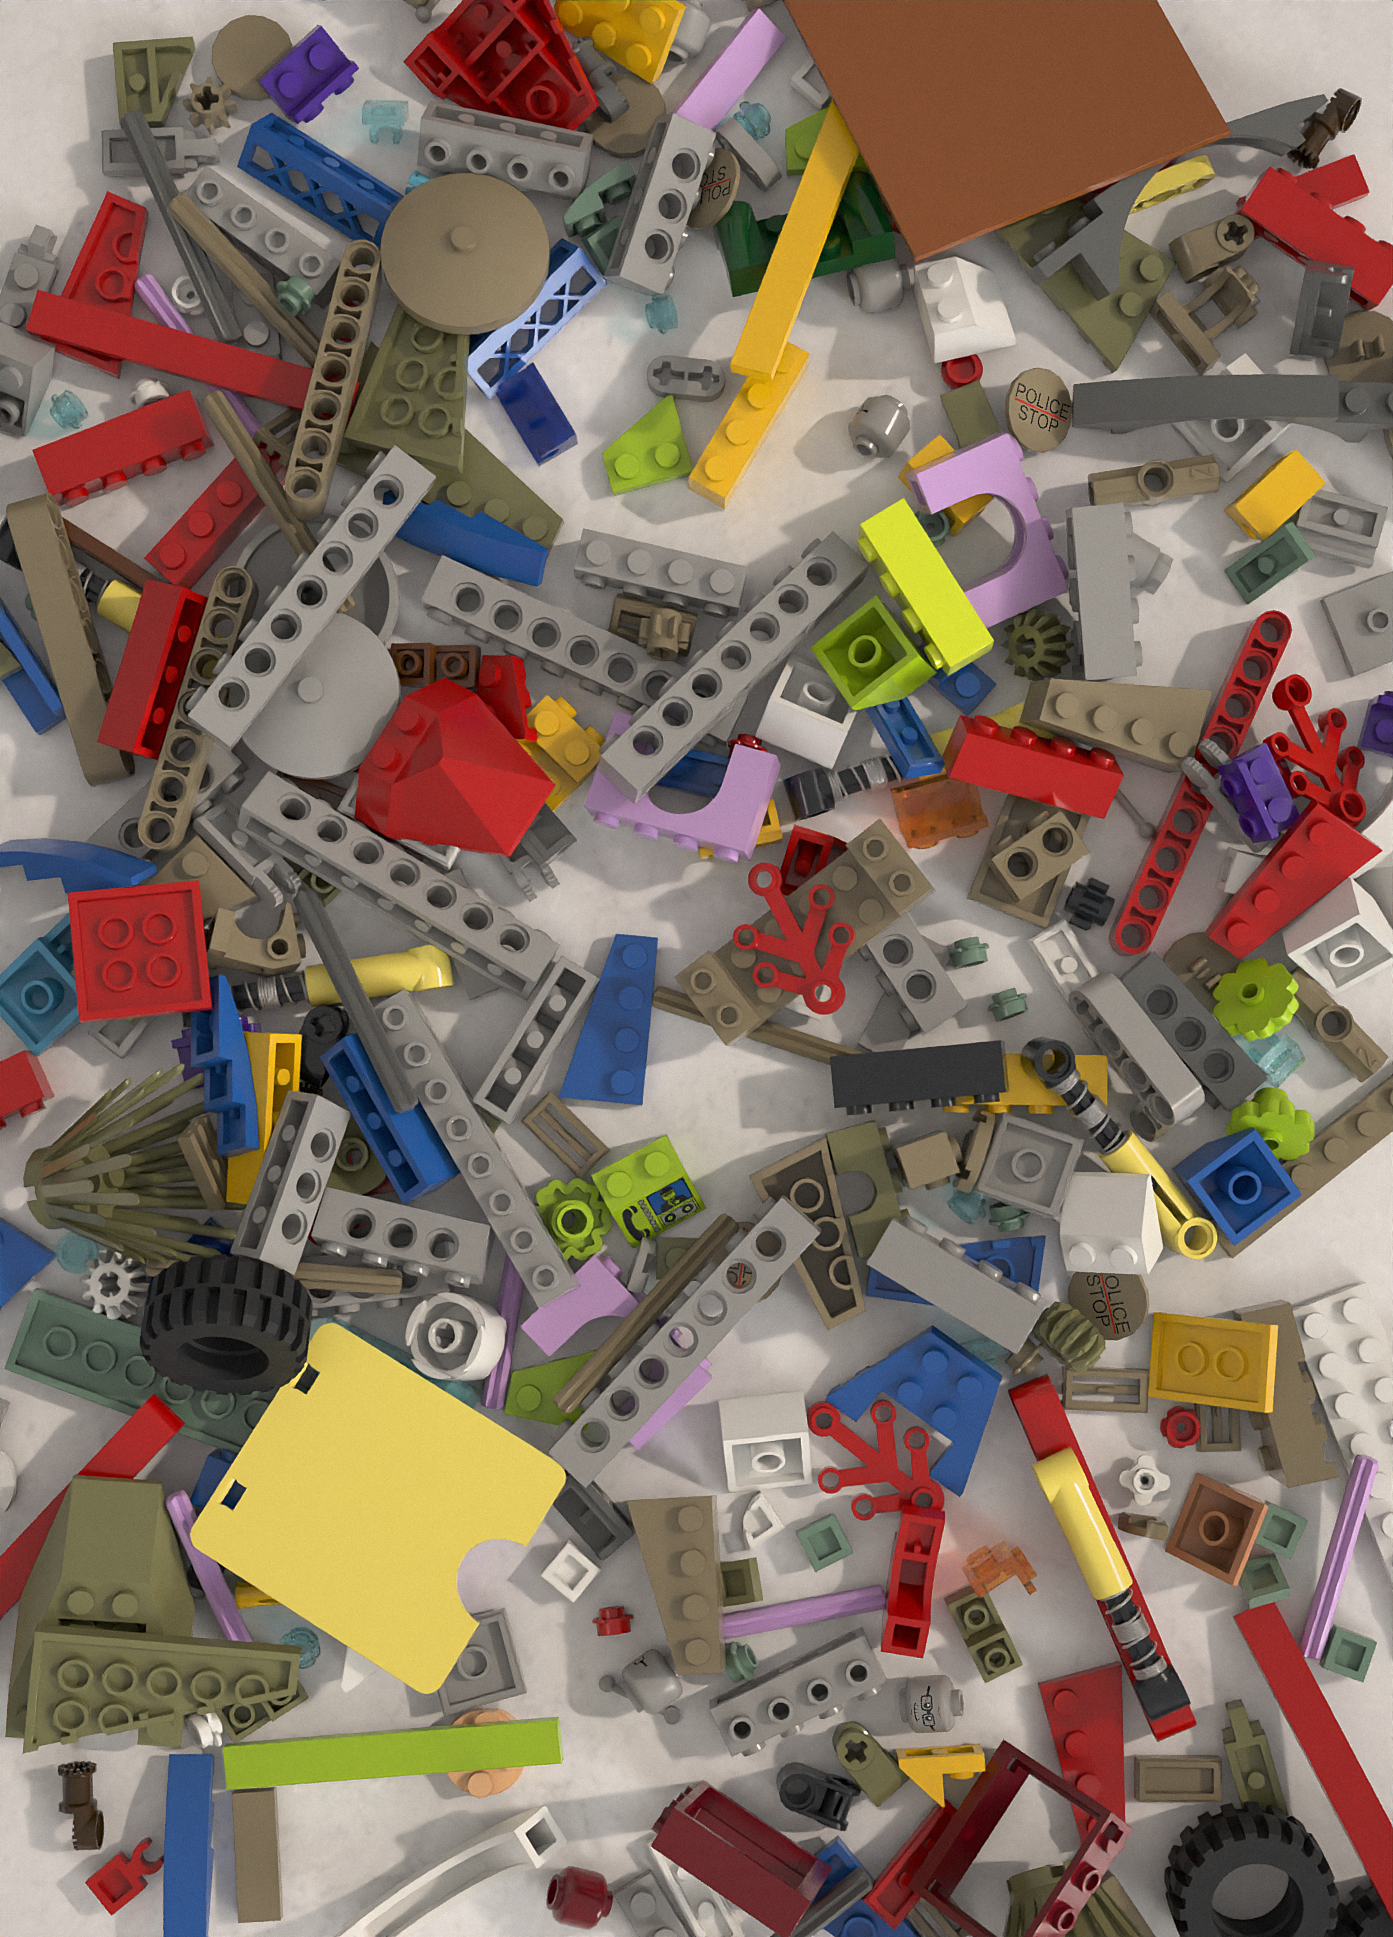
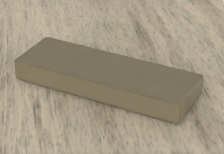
(257, 1855)

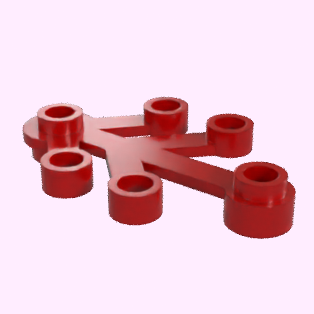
(1319, 758)
(799, 945)
(881, 1465)

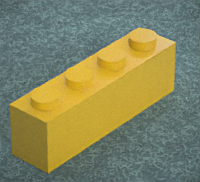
(746, 429)
(275, 1070)
(1031, 1092)

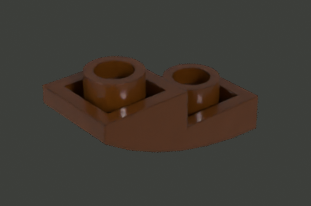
(426, 663)

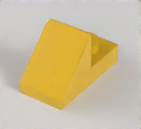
(929, 1764)

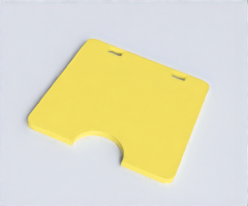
(372, 1503)

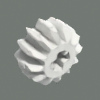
(104, 1284)

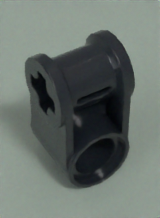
(316, 1042)
(825, 1798)

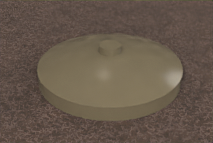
(465, 253)

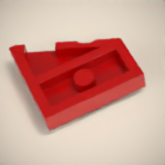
(505, 693)

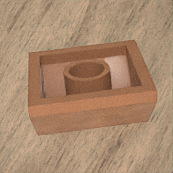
(1217, 1528)

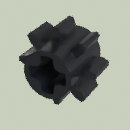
(1089, 904)

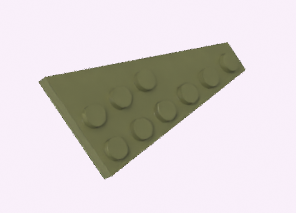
(1114, 319)
(415, 395)
(482, 487)
(134, 1680)

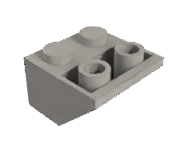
(24, 377)

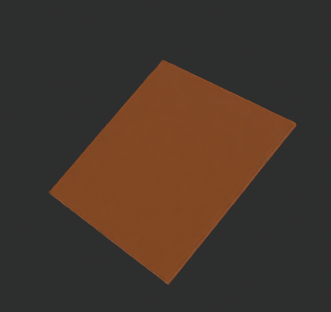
(1003, 103)

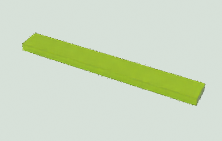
(393, 1753)

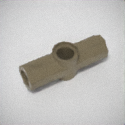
(1179, 480)
(1349, 1042)

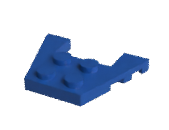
(938, 1385)

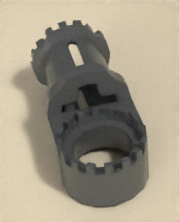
(599, 76)

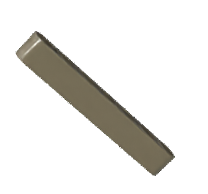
(330, 396)
(67, 633)
(191, 771)

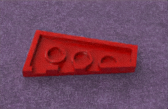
(107, 271)
(1295, 874)
(1088, 1736)

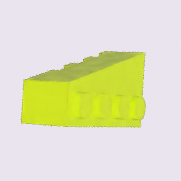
(923, 588)

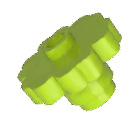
(1256, 999)
(1277, 1122)
(589, 1214)

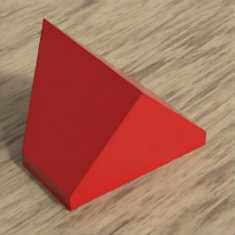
(807, 855)

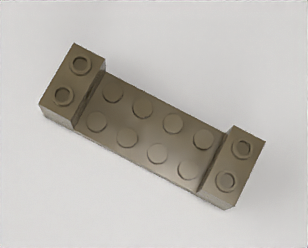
(873, 890)

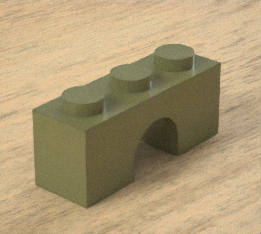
(864, 1150)

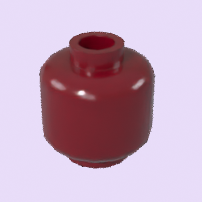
(579, 1897)

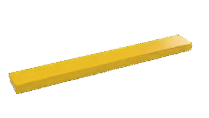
(797, 251)

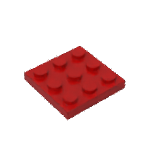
(139, 951)

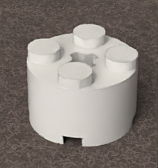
(455, 1337)

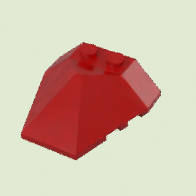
(506, 63)
(450, 775)

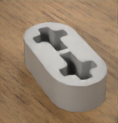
(749, 154)
(686, 368)

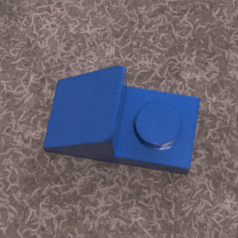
(964, 687)

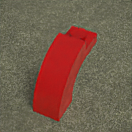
(911, 1581)

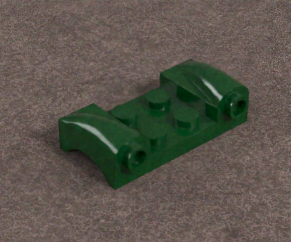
(856, 237)

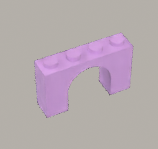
(994, 468)
(725, 825)
(606, 1295)

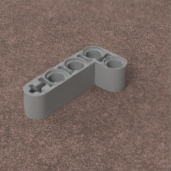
(1139, 1054)

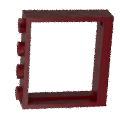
(978, 1818)
(740, 1857)

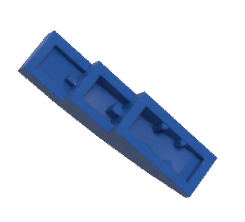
(473, 541)
(76, 863)
(228, 1081)
(188, 1846)

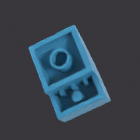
(40, 992)

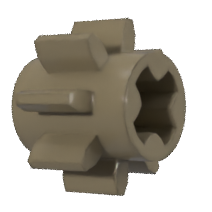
(219, 111)
(664, 634)

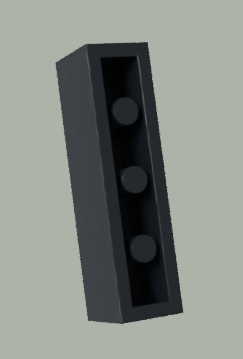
(918, 1075)

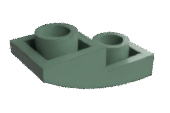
(588, 209)

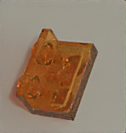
(937, 811)
(993, 1566)

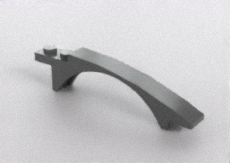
(1096, 243)
(1315, 401)

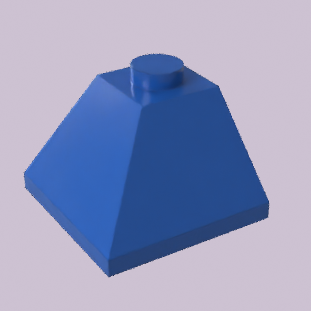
(1237, 1183)

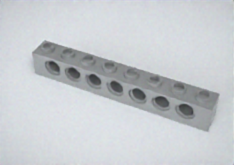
(409, 484)
(454, 580)
(638, 773)
(407, 905)
(476, 1150)
(588, 1458)

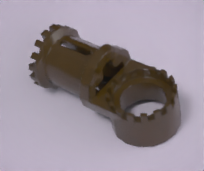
(1325, 127)
(79, 1800)

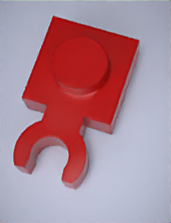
(122, 1878)

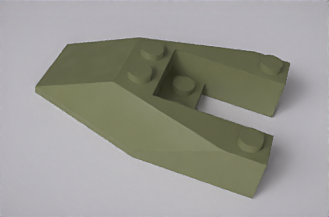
(105, 1567)

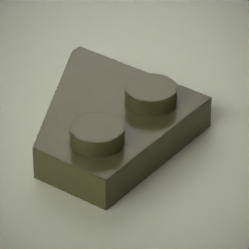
(151, 75)

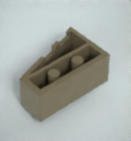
(218, 880)

